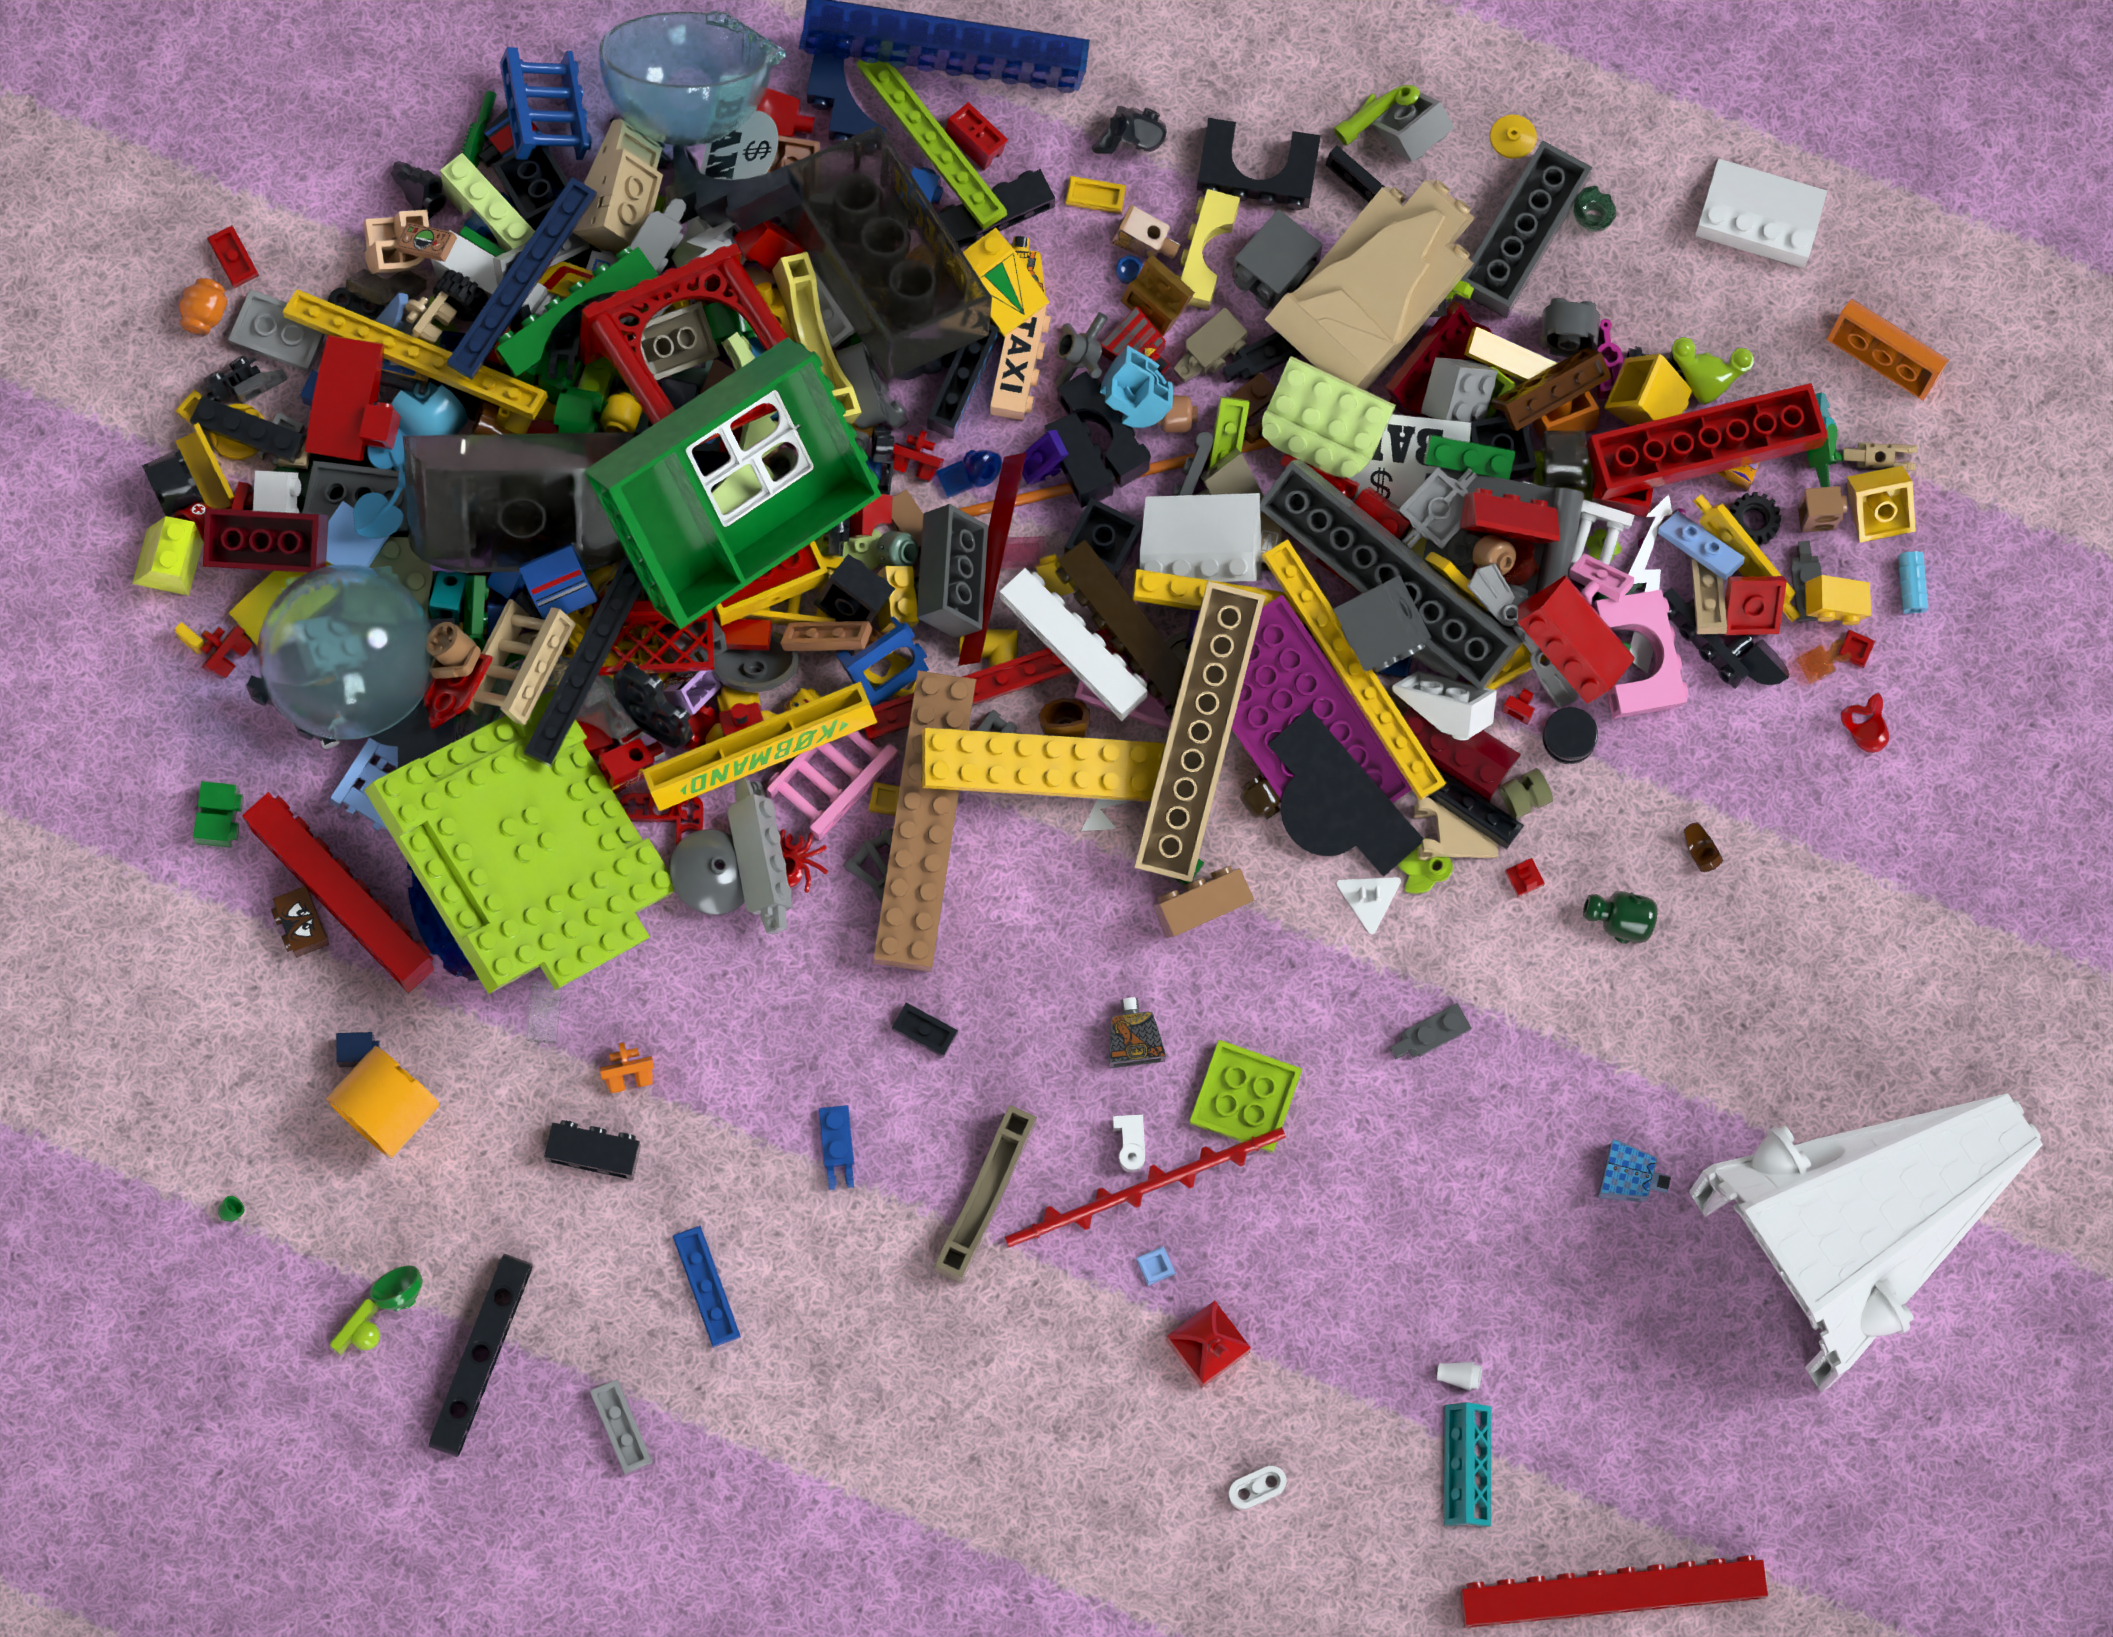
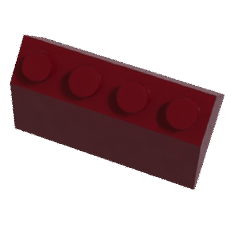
(1476, 762)

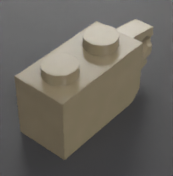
(1211, 345)

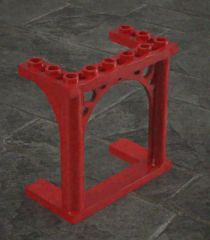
(726, 284)

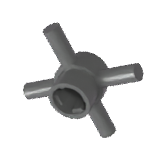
(1080, 349)

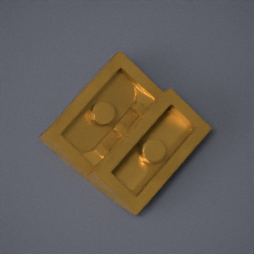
(1158, 295)

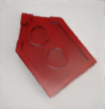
(453, 695)

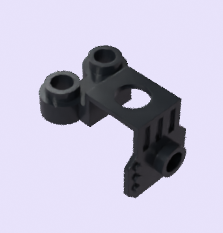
(881, 444)

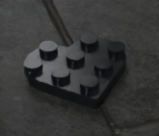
(648, 708)

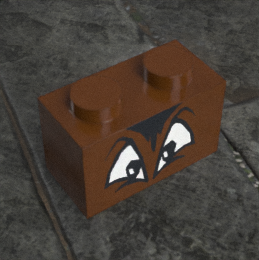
(300, 922)

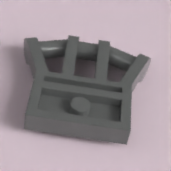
(870, 849)

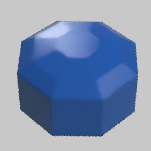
(1128, 268)

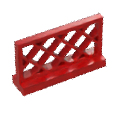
(645, 614)

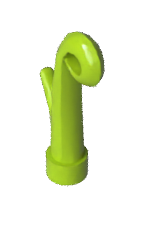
(1372, 109)

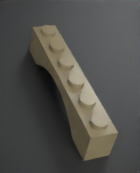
(986, 1194)

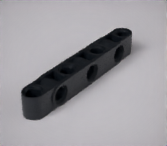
(474, 1376)

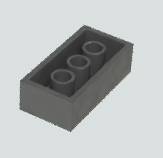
(952, 571)

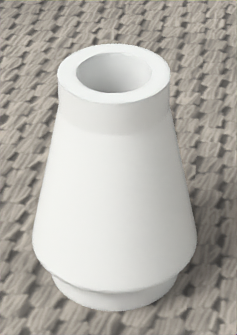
(1463, 1374)

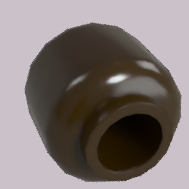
(1260, 798)

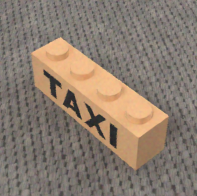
(1017, 368)

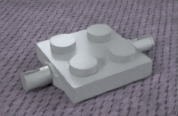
(1436, 508)

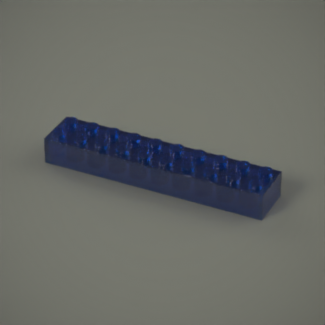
(943, 45)

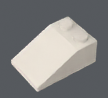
(1448, 703)

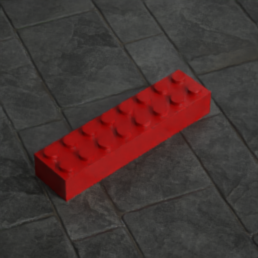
(1706, 441)
(338, 892)

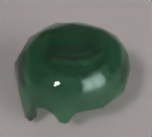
(1592, 199)

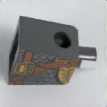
(1134, 1037)

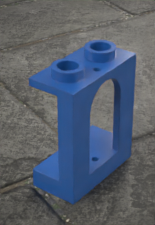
(896, 638)

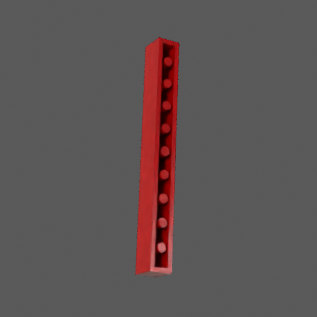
(1613, 1592)

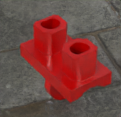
(928, 462)
(217, 661)

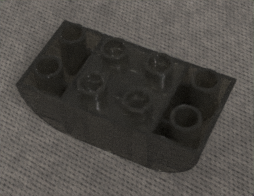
(507, 499)

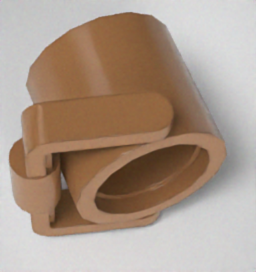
(453, 650)

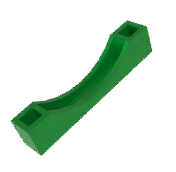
(527, 345)

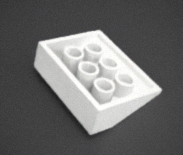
(1761, 213)
(1203, 536)

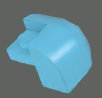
(1137, 389)
(431, 414)

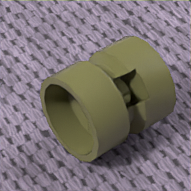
(1526, 793)

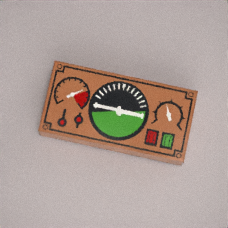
(426, 242)

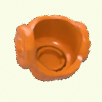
(202, 306)

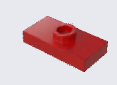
(232, 256)

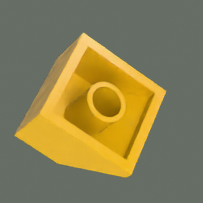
(1882, 503)

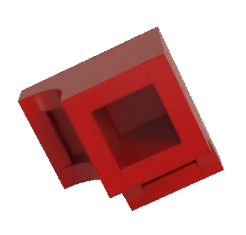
(873, 515)

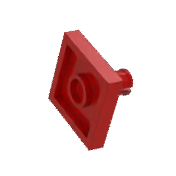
(1754, 604)

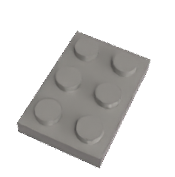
(268, 333)

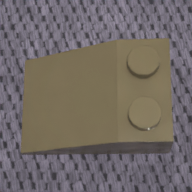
(677, 341)

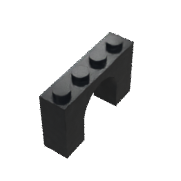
(1289, 187)

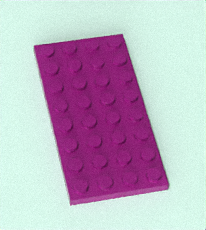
(1285, 680)

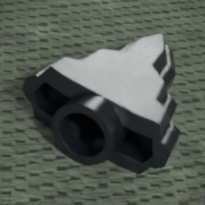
(420, 187)

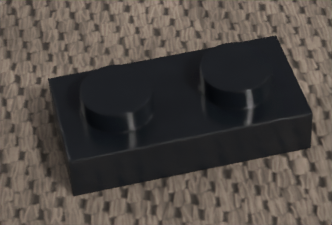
(924, 1030)

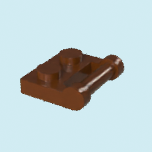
(1259, 394)

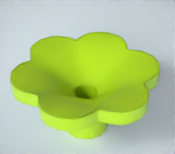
(1595, 544)

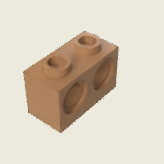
(1821, 509)

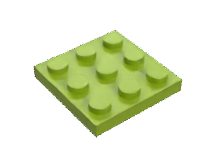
(1244, 1094)

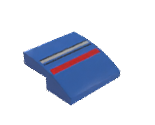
(558, 581)

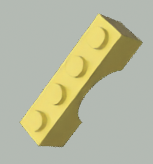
(1216, 217)

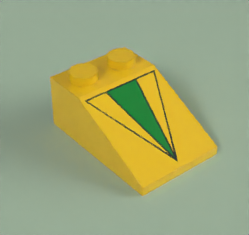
(1008, 281)

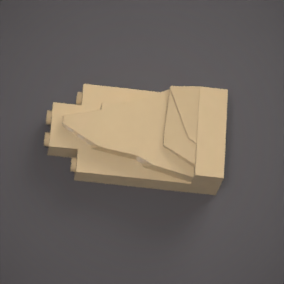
(1377, 283)

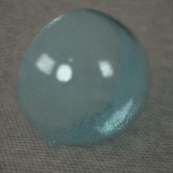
(686, 74)
(345, 651)

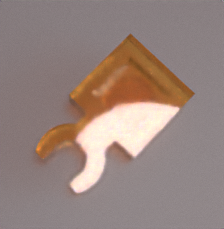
(1819, 662)

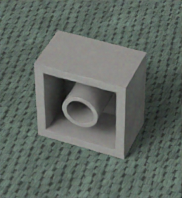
(1459, 390)

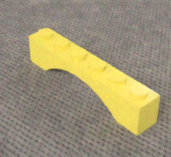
(800, 297)

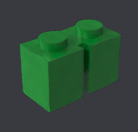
(218, 814)

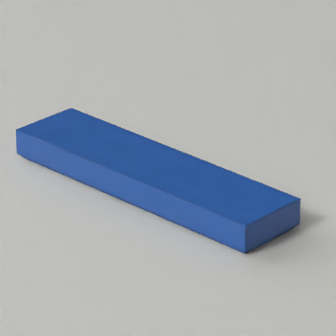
(706, 1286)

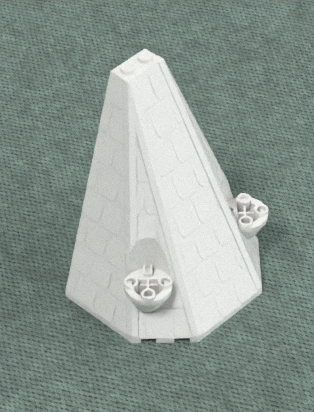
(1870, 1212)

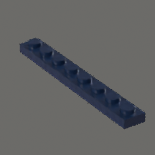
(521, 278)

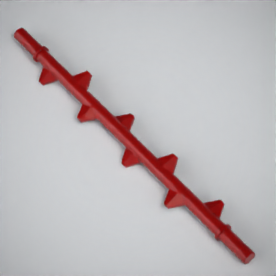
(1133, 1195)

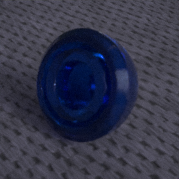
(982, 467)

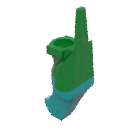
(1827, 454)

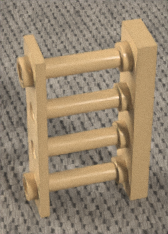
(536, 668)

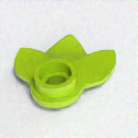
(1421, 872)

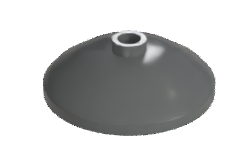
(758, 668)
(699, 881)

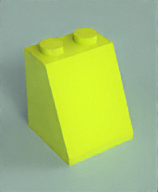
(169, 556)

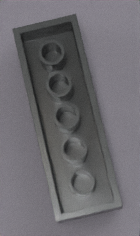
(1525, 228)

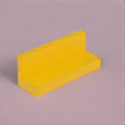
(205, 469)

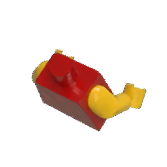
(738, 718)

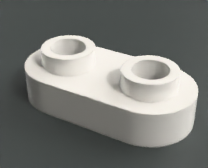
(1257, 1488)

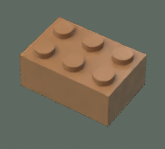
(1202, 901)

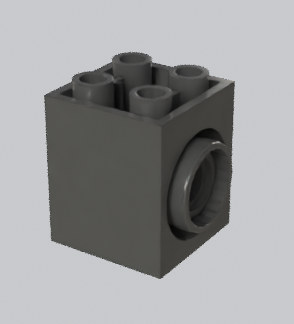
(1276, 260)
(1382, 625)

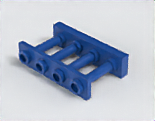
(522, 116)

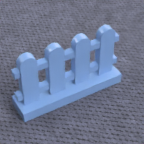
(362, 769)

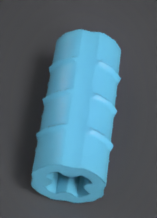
(1913, 582)

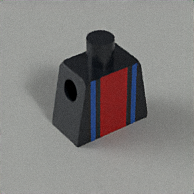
(500, 140)

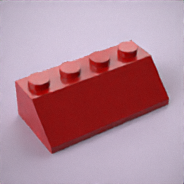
(1575, 639)

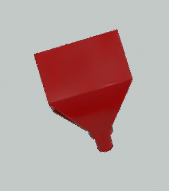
(1208, 1344)

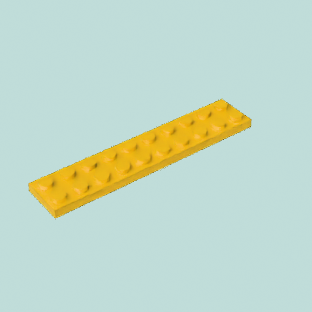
(1039, 764)

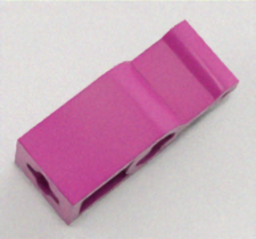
(1614, 353)

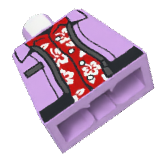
(690, 689)

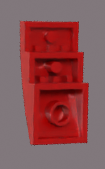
(344, 385)

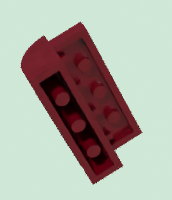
(1445, 340)

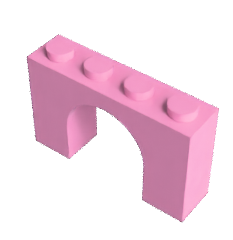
(1648, 616)

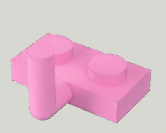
(1600, 578)

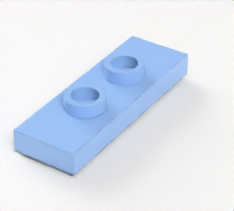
(1701, 545)

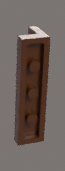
(1552, 388)

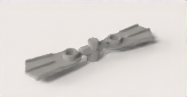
(1497, 597)

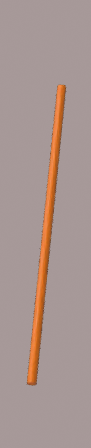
(1065, 489)

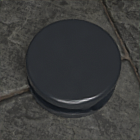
(1570, 735)

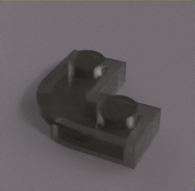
(382, 291)

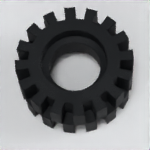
(462, 294)
(1766, 508)

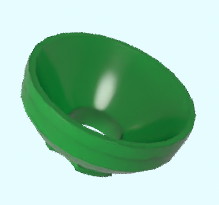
(397, 1288)

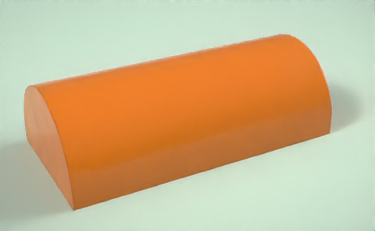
(1887, 349)

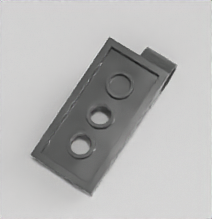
(354, 480)

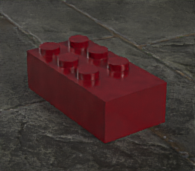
(265, 540)

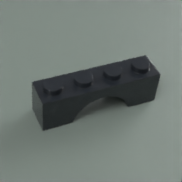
(1125, 455)

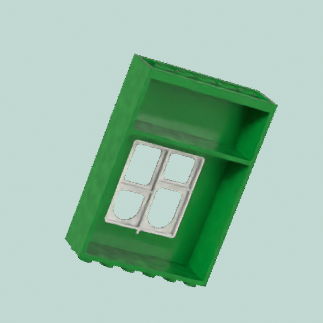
(665, 506)

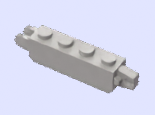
(656, 237)
(760, 855)

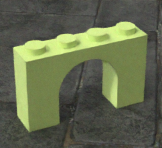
(471, 190)

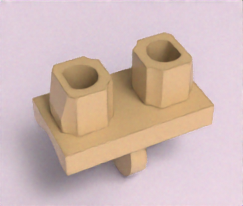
(437, 310)

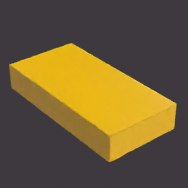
(1095, 194)

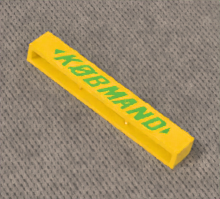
(759, 746)

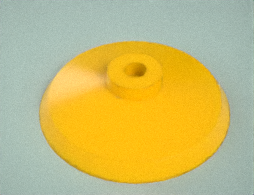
(1513, 136)

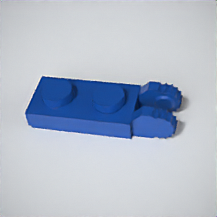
(837, 1143)

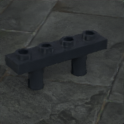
(1710, 647)

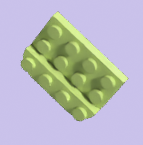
(1325, 420)

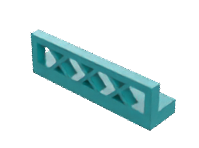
(1462, 1464)

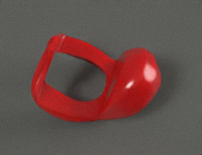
(1871, 734)

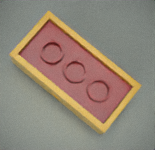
(788, 579)

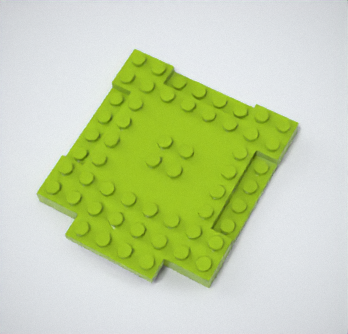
(522, 853)

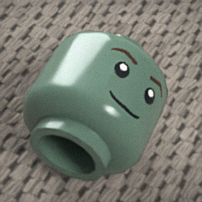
(897, 549)

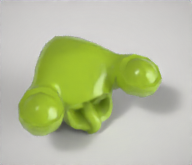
(1708, 374)

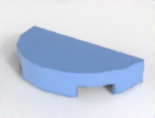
(393, 312)

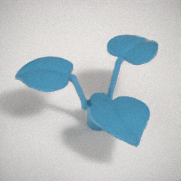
(373, 513)

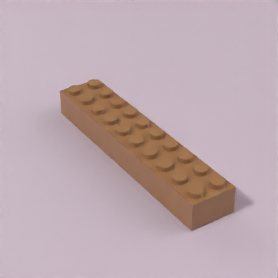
(921, 832)

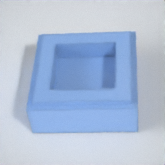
(1155, 1266)

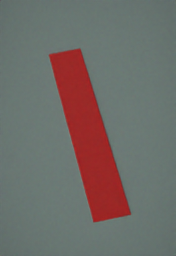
(996, 544)

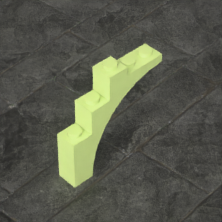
(743, 482)

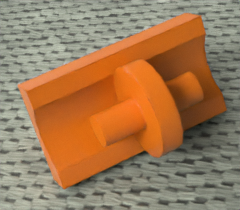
(614, 1073)

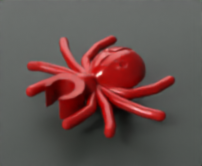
(796, 856)

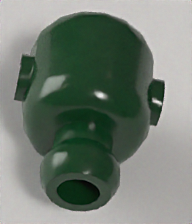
(1623, 916)

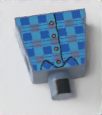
(1630, 1174)

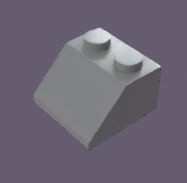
(1413, 127)

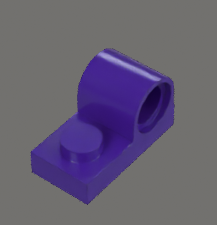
(1044, 458)

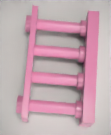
(841, 799)

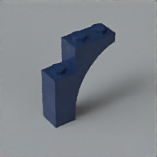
(829, 89)

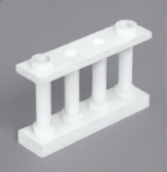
(1615, 520)

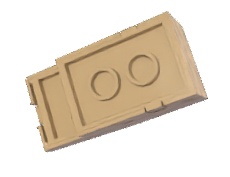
(625, 188)

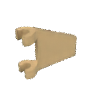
(1454, 835)

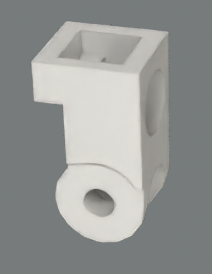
(1133, 1144)

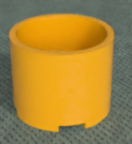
(382, 1102)

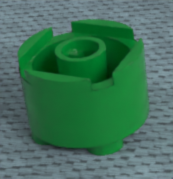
(726, 322)
(578, 410)

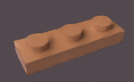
(826, 636)

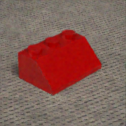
(1510, 517)

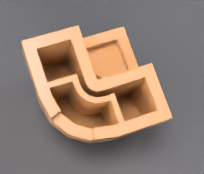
(381, 238)

